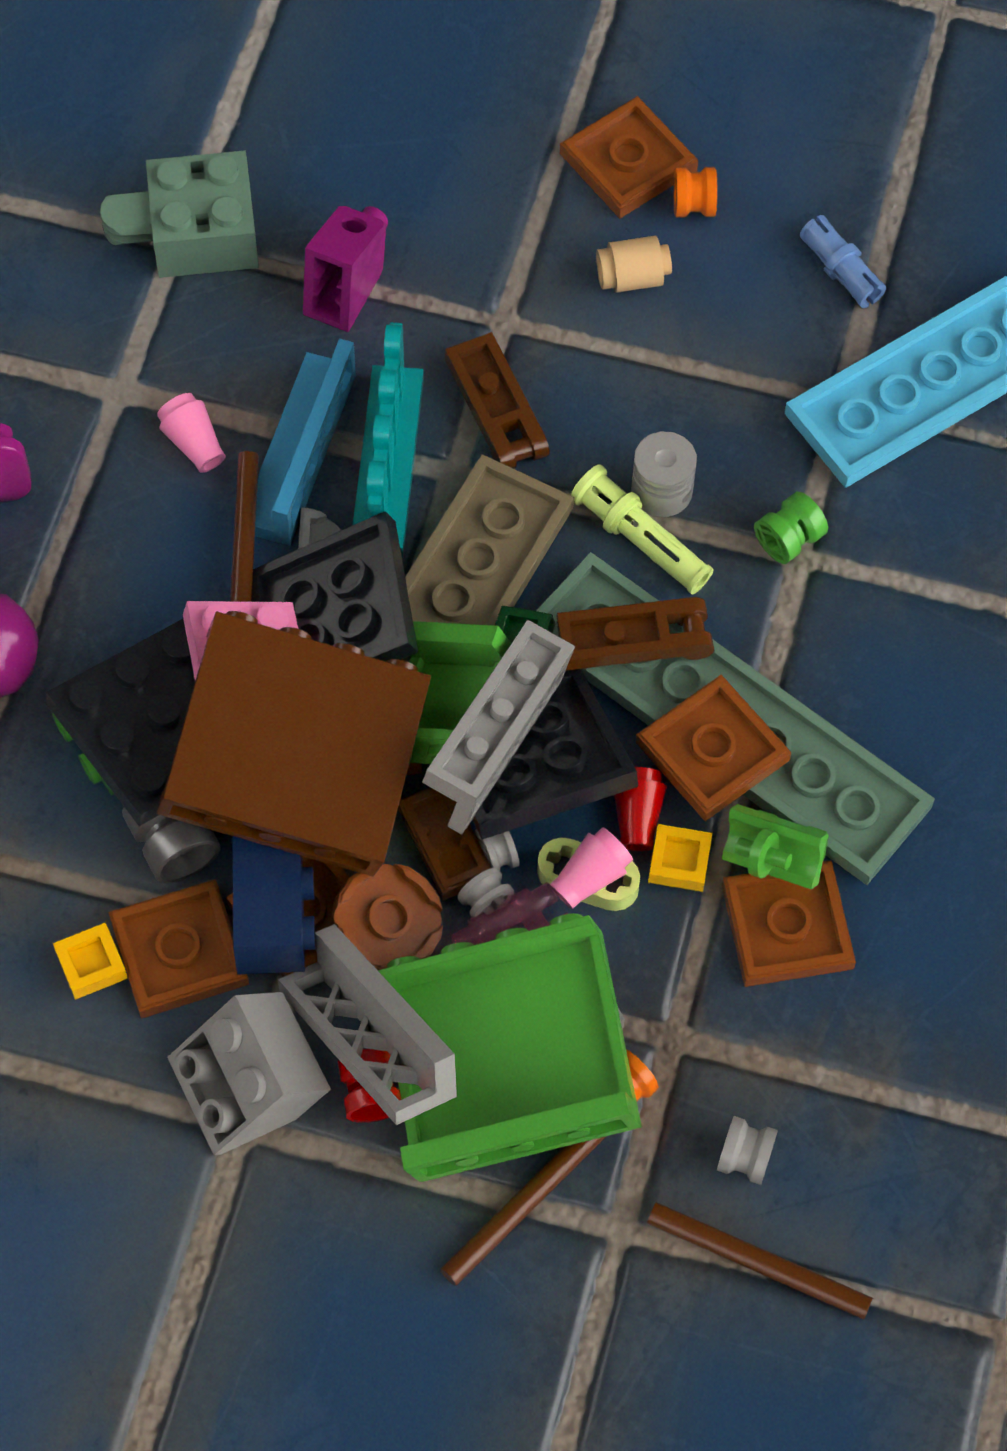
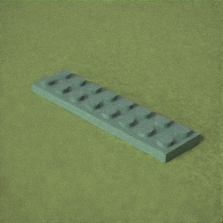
(829, 775)

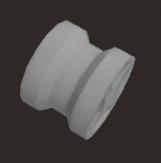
(747, 1150)

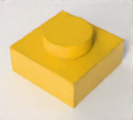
(680, 857)
(90, 961)

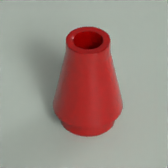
(640, 810)

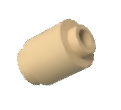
(633, 264)

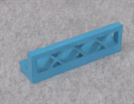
(302, 441)

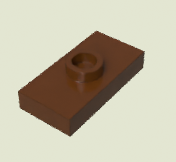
(448, 855)

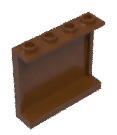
(295, 743)

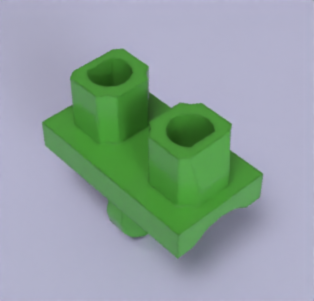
(775, 846)

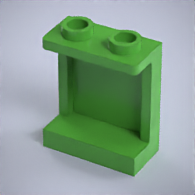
(459, 665)

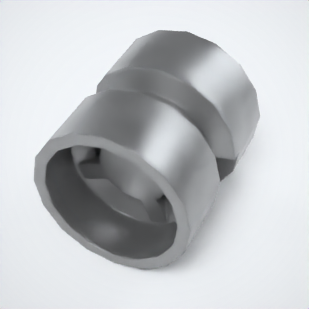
(174, 847)

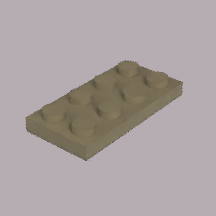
(486, 546)

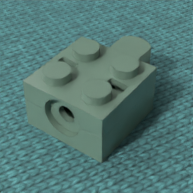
(192, 212)

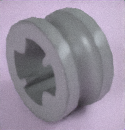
(499, 850)
(485, 892)

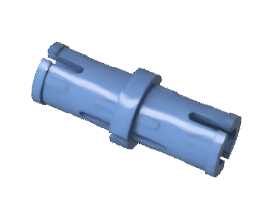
(842, 261)

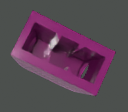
(346, 244)

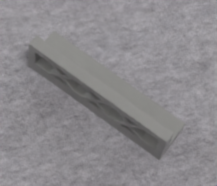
(498, 721)
(385, 1025)

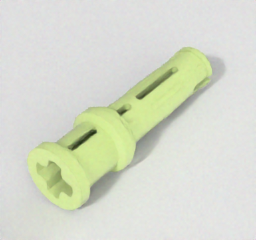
(627, 508)

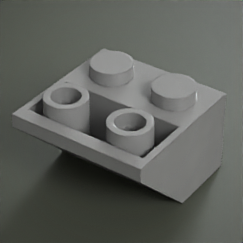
(248, 1071)

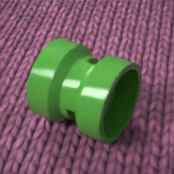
(791, 527)

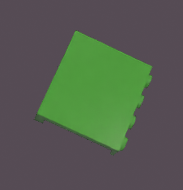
(530, 1042)

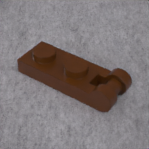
(496, 400)
(636, 633)

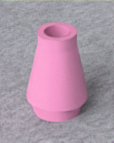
(191, 430)
(592, 867)

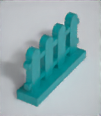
(390, 436)

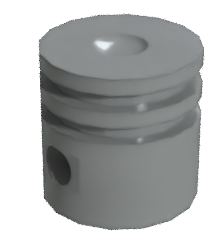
(664, 473)

